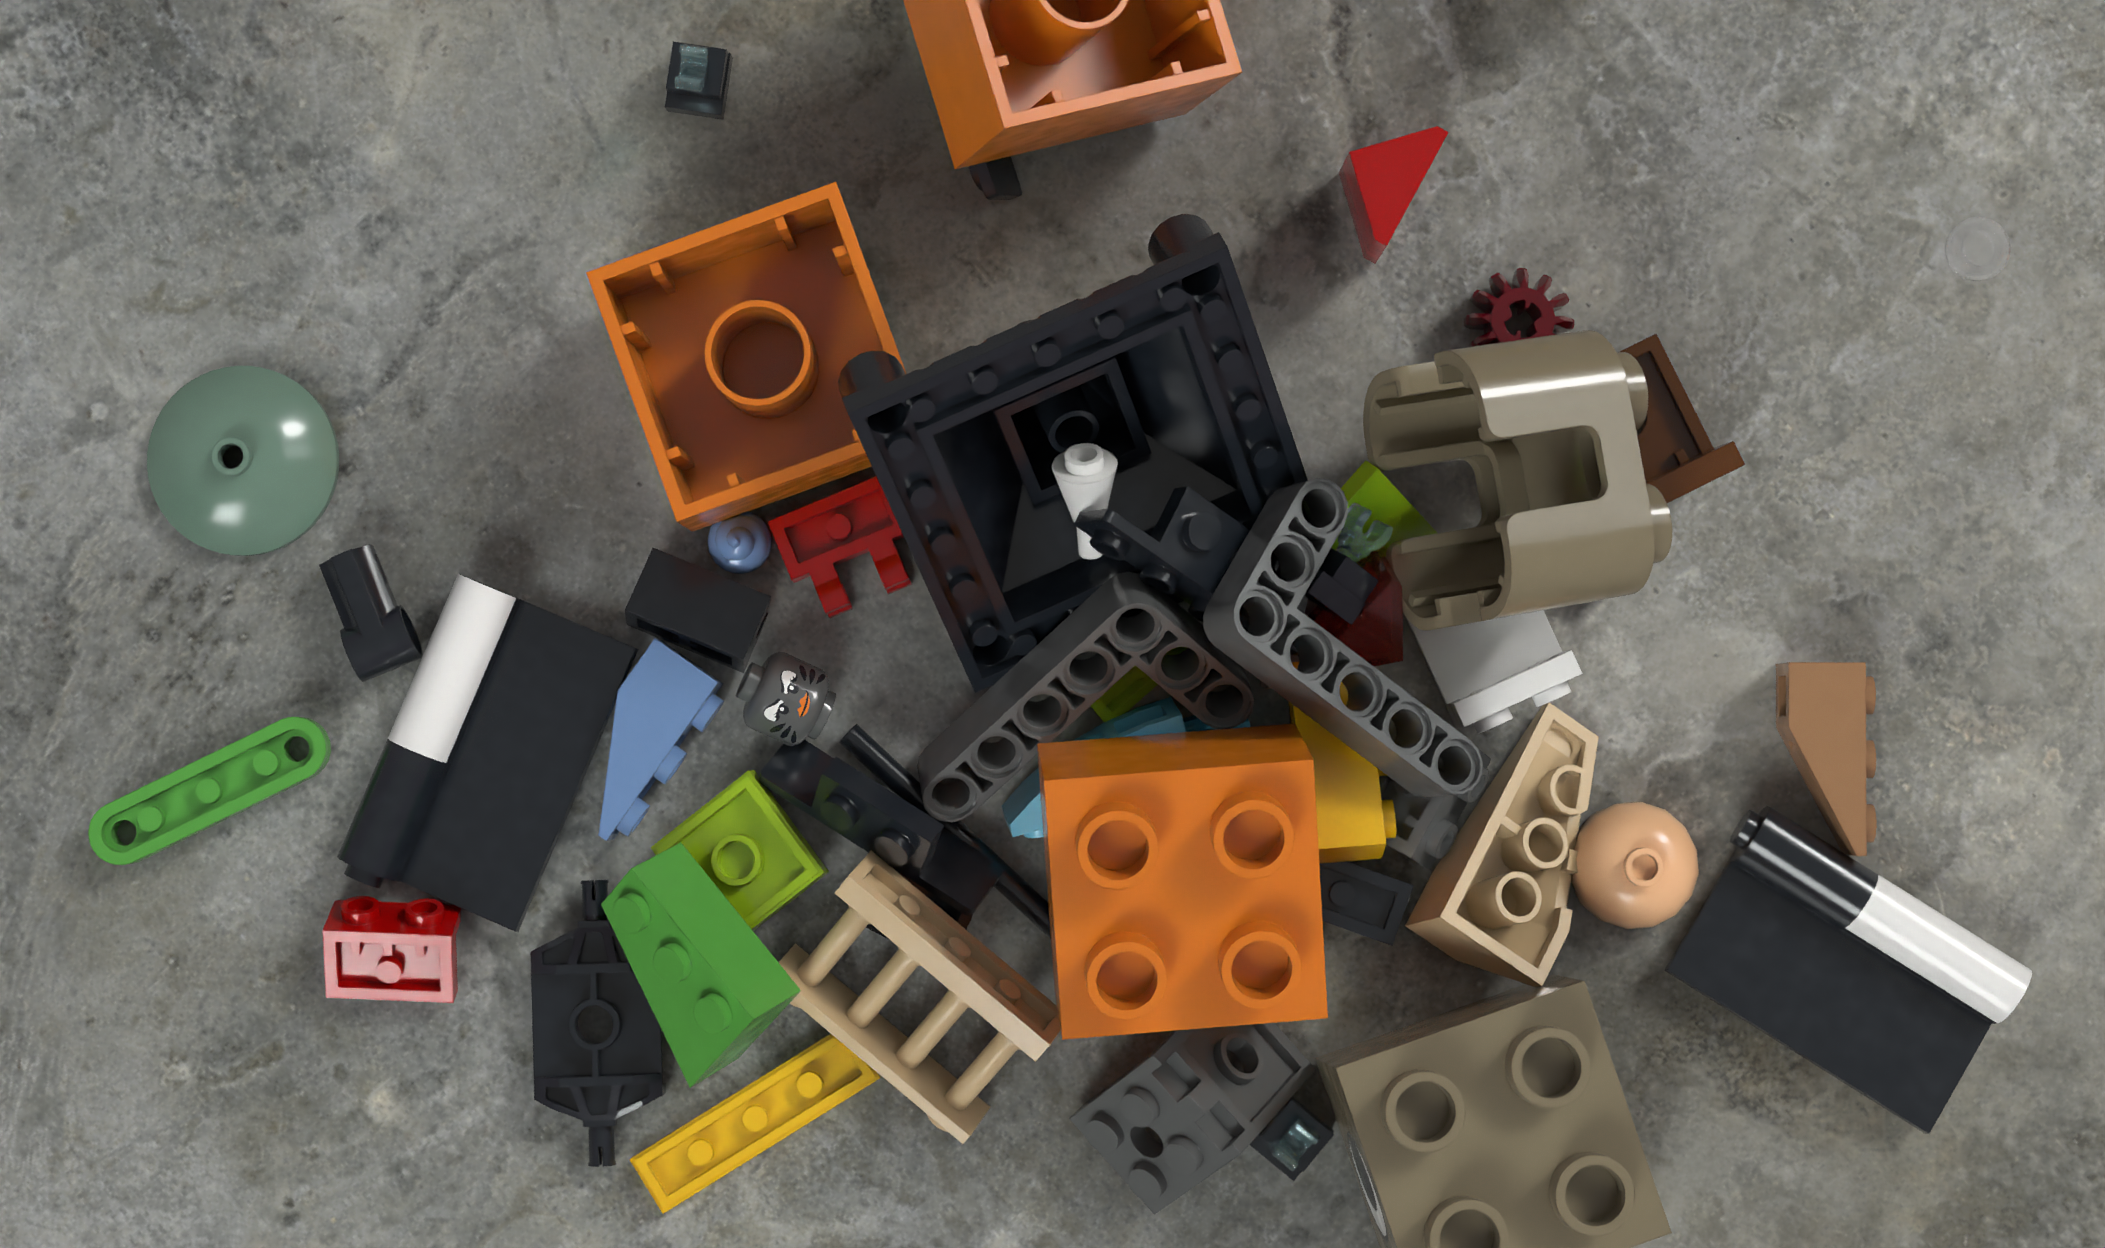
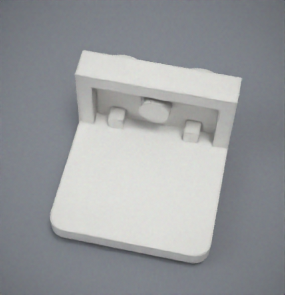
(1495, 665)

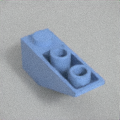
(651, 720)

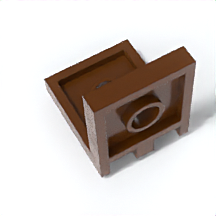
(1672, 438)

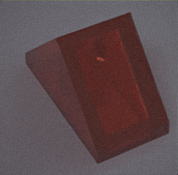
(1379, 626)

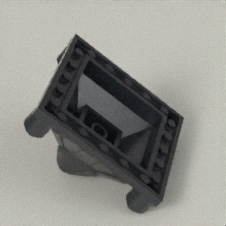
(1144, 368)

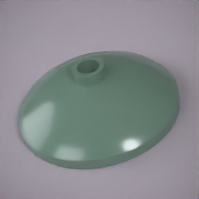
(284, 471)

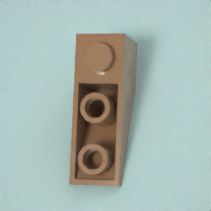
(1824, 729)

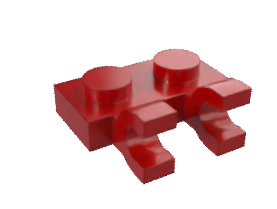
(836, 531)

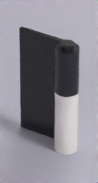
(486, 753)
(1846, 968)

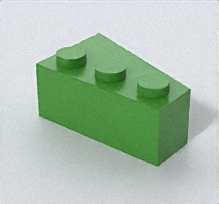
(696, 962)

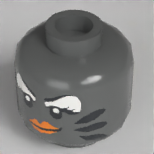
(786, 698)

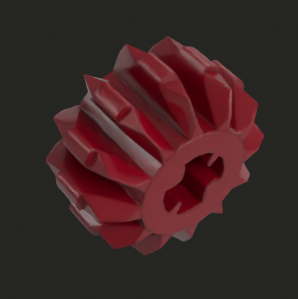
(1498, 309)

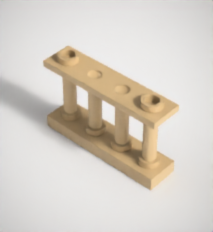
(956, 959)

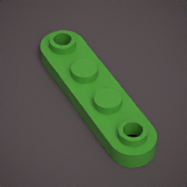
(209, 790)

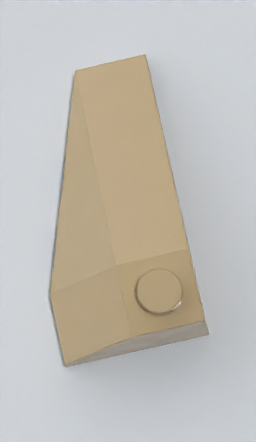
(1509, 873)

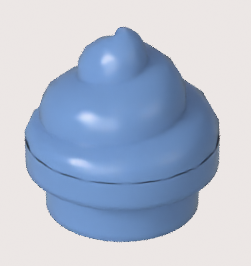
(740, 543)

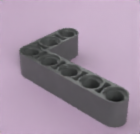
(1322, 657)
(1075, 686)

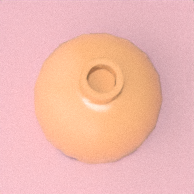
(1634, 865)

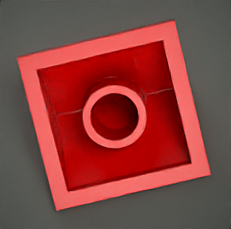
(1382, 183)

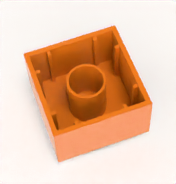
(1065, 70)
(742, 350)
(1183, 881)

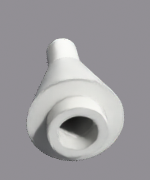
(1086, 481)

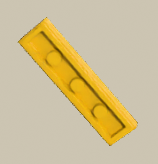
(751, 1121)

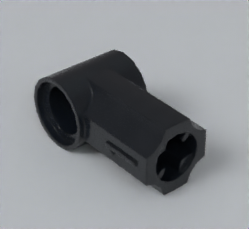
(375, 630)

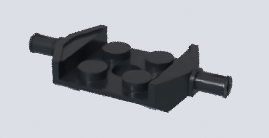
(583, 1076)

